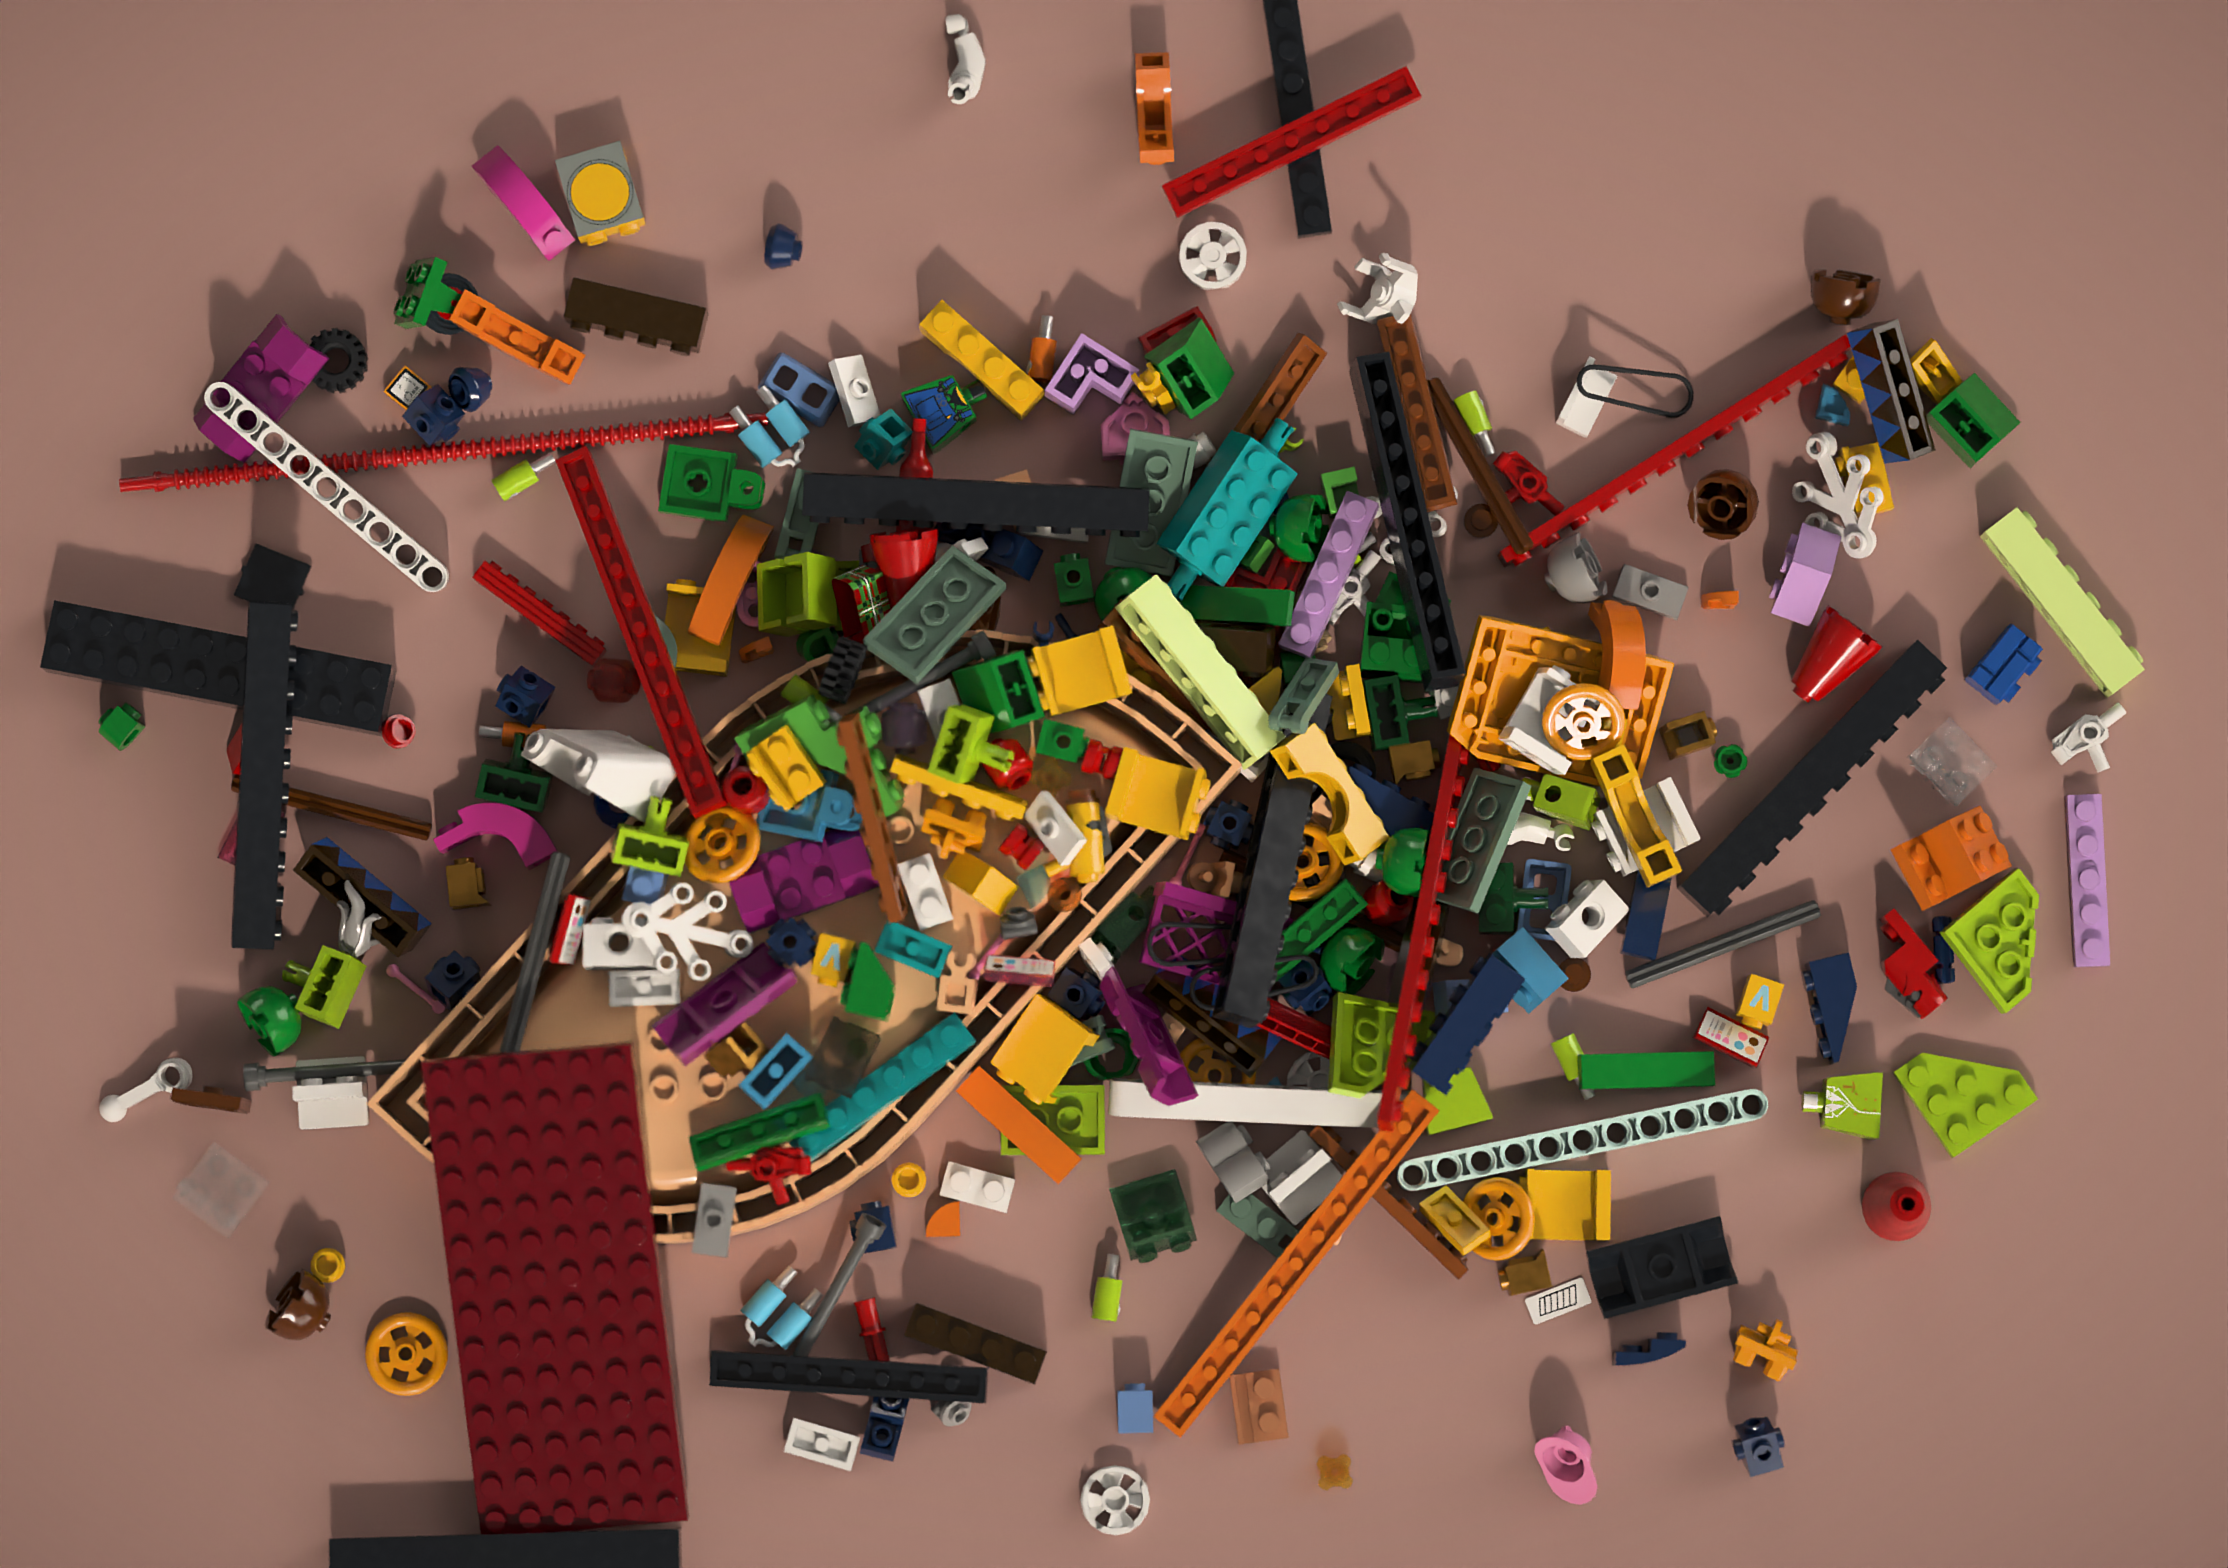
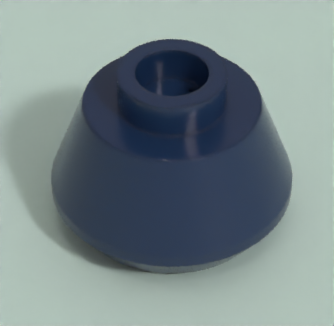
(782, 247)
(469, 387)

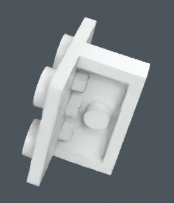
(333, 1100)
(1300, 1177)

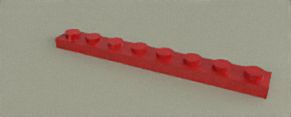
(1291, 142)

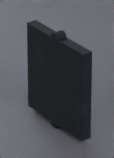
(272, 577)

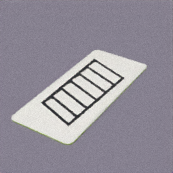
(1558, 1301)

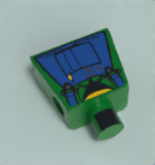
(945, 408)

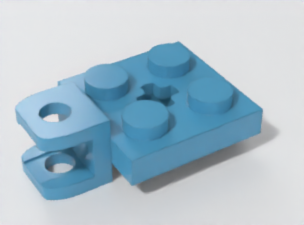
(819, 808)

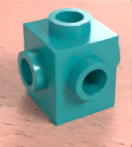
(884, 439)

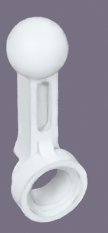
(114, 1107)

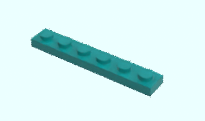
(889, 1084)

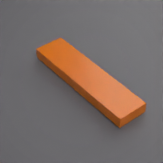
(1018, 1125)

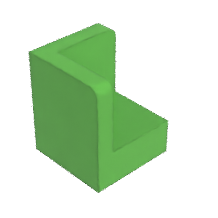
(1335, 486)

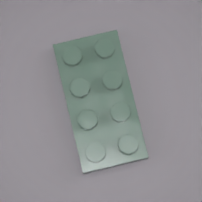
(1165, 468)
(934, 614)
(1481, 835)

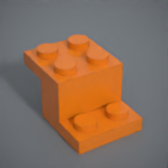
(1951, 857)

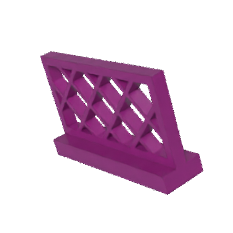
(1199, 904)

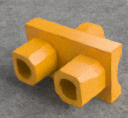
(951, 832)
(1768, 1343)

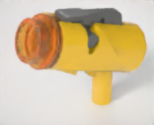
(1090, 819)

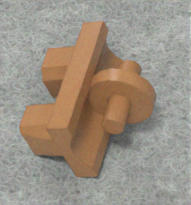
(1215, 878)

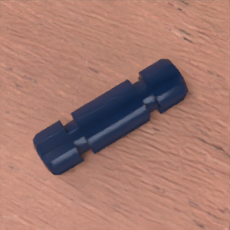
(1942, 951)

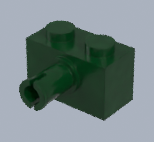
(1390, 713)
(514, 781)
(1504, 899)

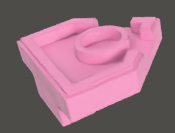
(1132, 415)

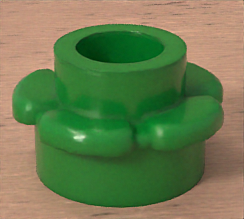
(1739, 760)

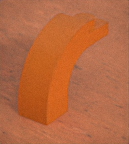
(1154, 108)
(1622, 650)

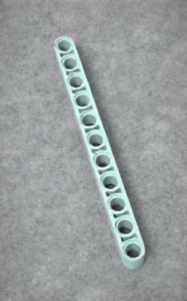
(1599, 1141)

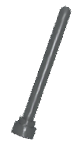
(977, 649)
(259, 1076)
(868, 1230)

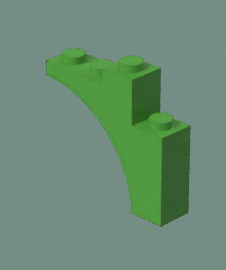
(818, 736)

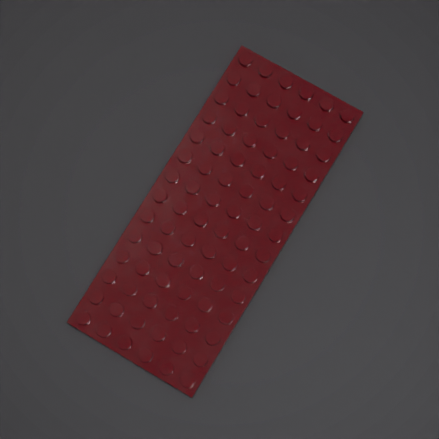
(556, 1289)

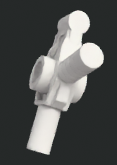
(1356, 587)
(2087, 734)

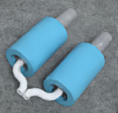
(784, 421)
(791, 1321)

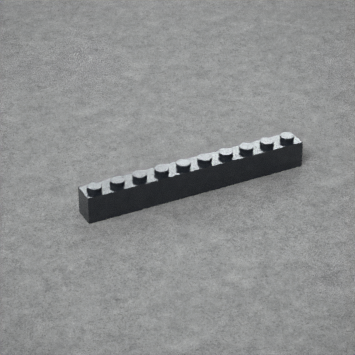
(975, 502)
(1407, 522)
(262, 774)
(1812, 779)
(1266, 889)
(530, 1550)

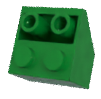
(1192, 368)
(1972, 420)
(1388, 644)
(1001, 689)
(870, 989)

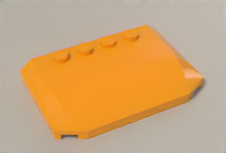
(1501, 667)

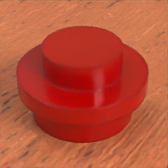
(398, 731)

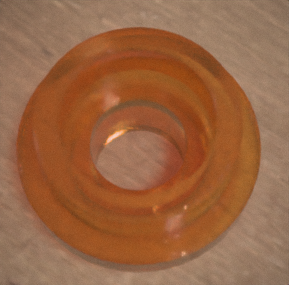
(1057, 888)

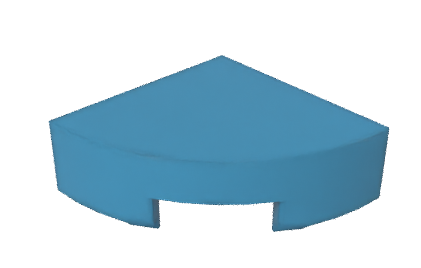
(1832, 407)

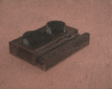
(842, 1057)

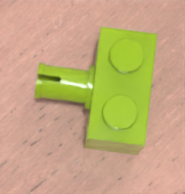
(964, 745)
(650, 844)
(326, 986)

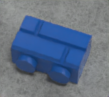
(2004, 665)

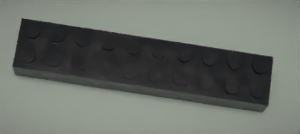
(210, 666)

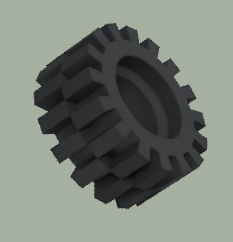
(356, 365)
(842, 670)

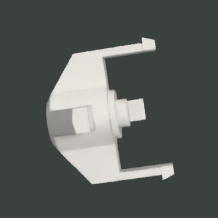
(1390, 294)

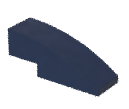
(1645, 918)

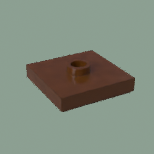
(211, 1098)

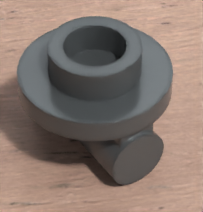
(1017, 923)

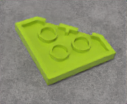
(1998, 939)
(1362, 1043)
(1963, 1097)

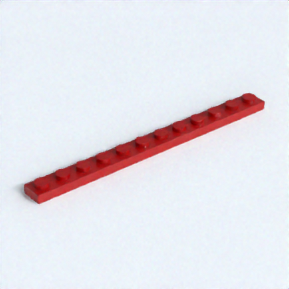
(1689, 444)
(641, 633)
(1421, 943)

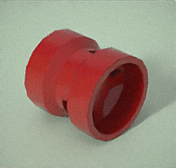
(1094, 758)
(1021, 846)

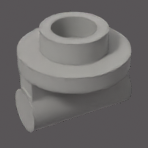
(952, 1412)

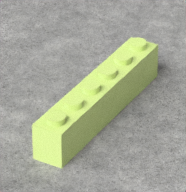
(2062, 601)
(1199, 671)

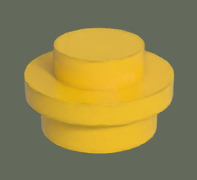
(908, 1179)
(327, 1265)

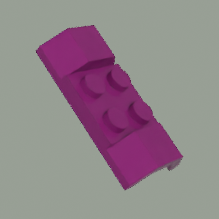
(270, 376)
(802, 878)
(723, 1004)
(1151, 1041)

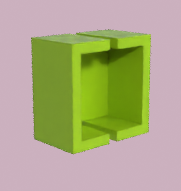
(796, 594)

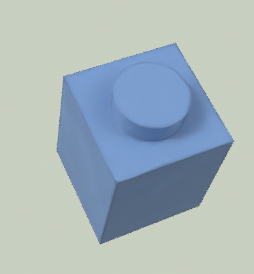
(644, 885)
(1135, 1409)

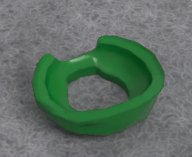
(1129, 1064)

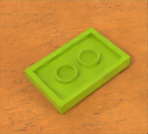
(1074, 1117)

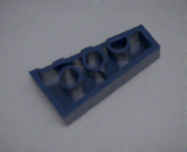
(1465, 1022)

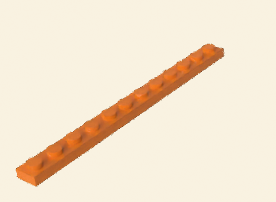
(1294, 1266)

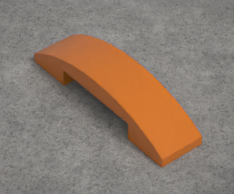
(516, 338)
(729, 578)

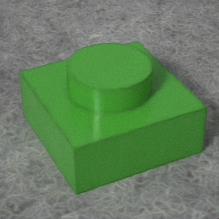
(1257, 554)

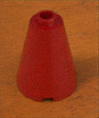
(904, 558)
(1832, 655)
(1883, 1206)

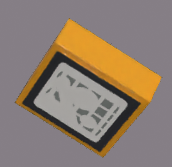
(406, 387)

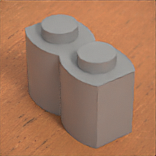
(1234, 1161)

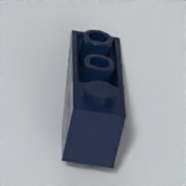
(1006, 549)
(1390, 806)
(1833, 995)

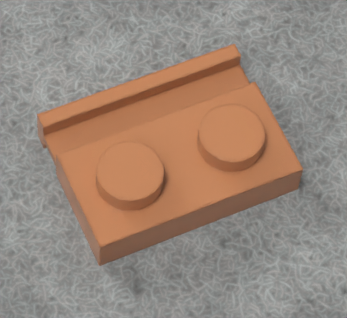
(1258, 1406)

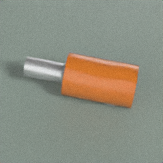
(1042, 353)
(506, 733)

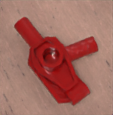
(1526, 481)
(772, 1164)

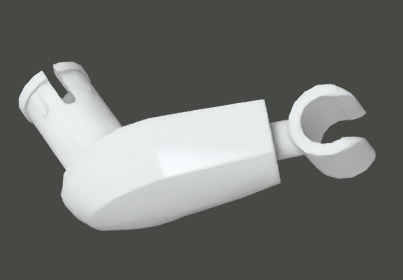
(971, 62)
(1537, 829)

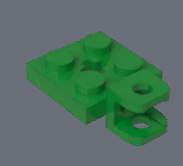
(723, 488)

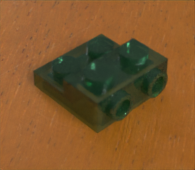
(1153, 1216)

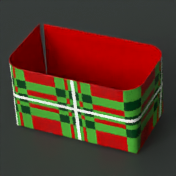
(860, 600)

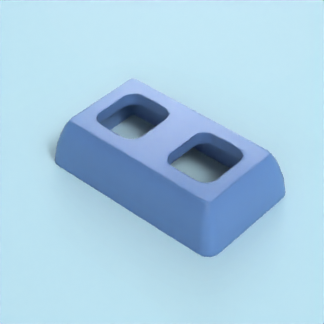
(806, 376)
(1562, 872)

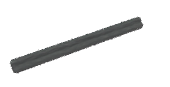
(1723, 944)
(535, 952)

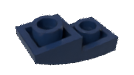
(1658, 1348)
(884, 1427)

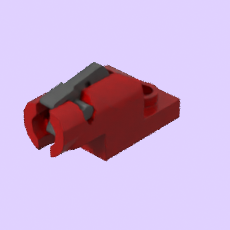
(1907, 968)

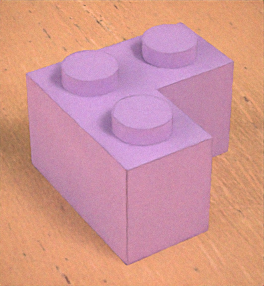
(1088, 367)
(1806, 574)

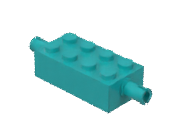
(1227, 508)

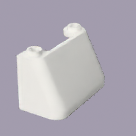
(603, 763)

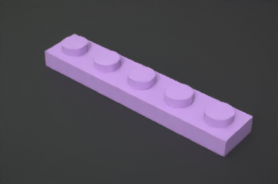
(1329, 575)
(2087, 880)

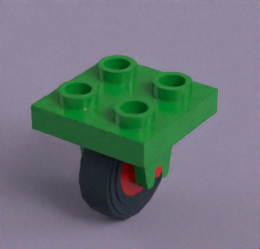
(430, 297)

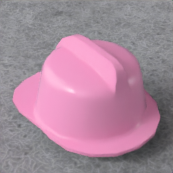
(1567, 1465)

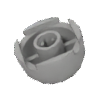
(1575, 570)

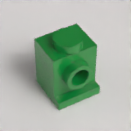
(1078, 592)
(1048, 737)

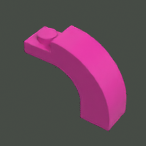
(523, 202)
(503, 820)

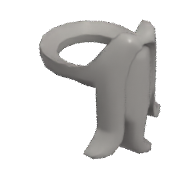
(354, 928)

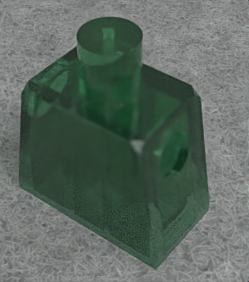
(1119, 931)

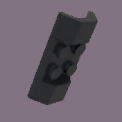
(1660, 1267)

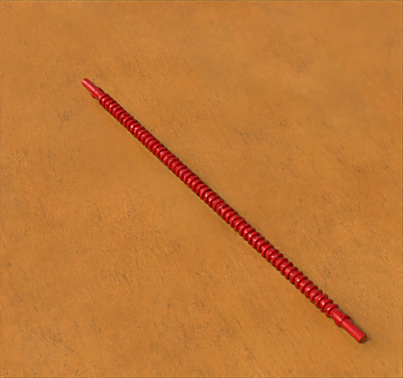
(161, 481)

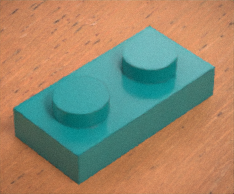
(913, 948)

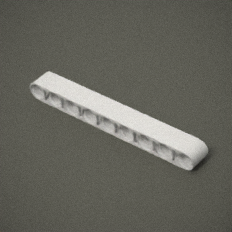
(310, 480)
(1250, 1104)

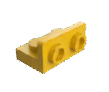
(1875, 477)
(1349, 705)
(785, 768)

